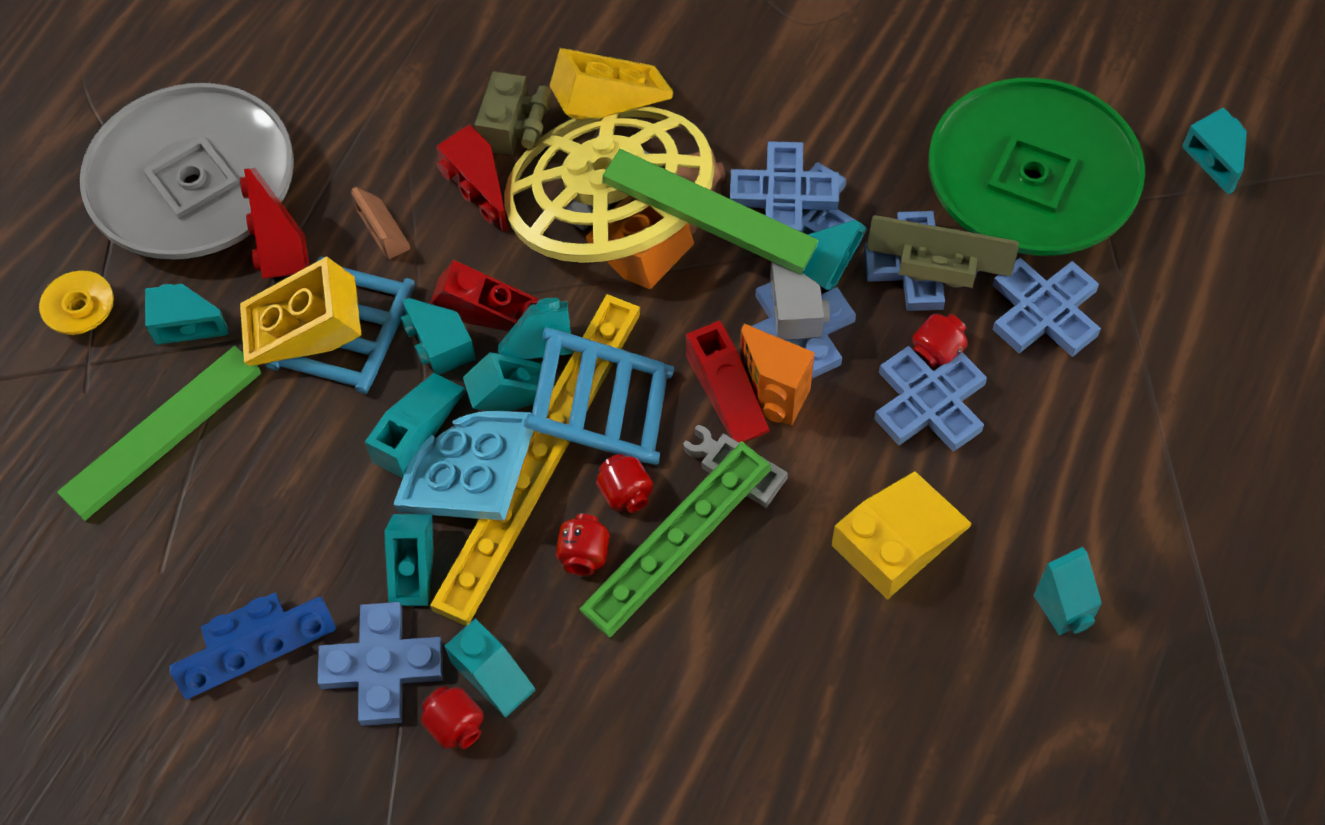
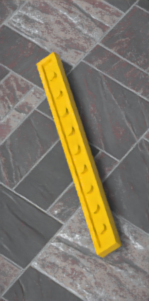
(493, 539)

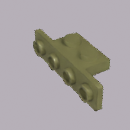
(941, 252)

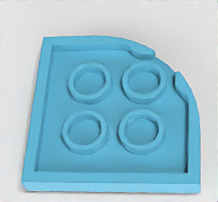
(467, 468)

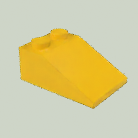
(604, 85)
(301, 315)
(898, 532)

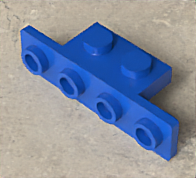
(249, 639)

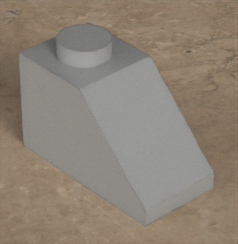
(797, 304)

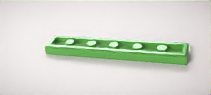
(710, 211)
(158, 433)
(675, 539)

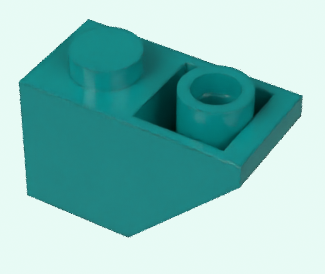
(440, 336)

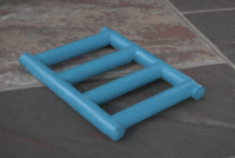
(375, 350)
(574, 430)

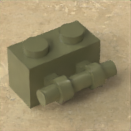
(504, 113)

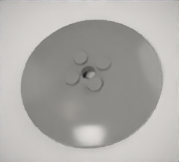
(149, 148)

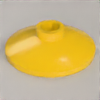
(70, 292)

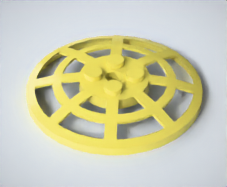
(583, 182)

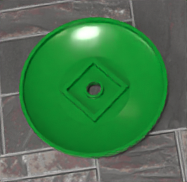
(1069, 136)

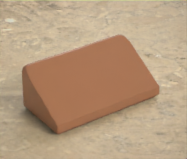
(380, 223)

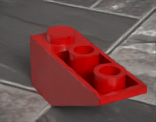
(471, 165)
(278, 237)
(480, 298)
(725, 382)

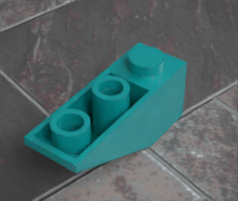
(412, 422)

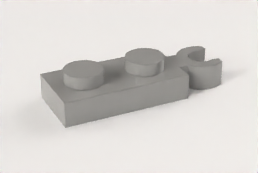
(716, 451)

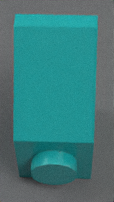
(1218, 147)
(834, 252)
(180, 315)
(526, 335)
(502, 383)
(409, 558)
(1069, 593)
(489, 667)

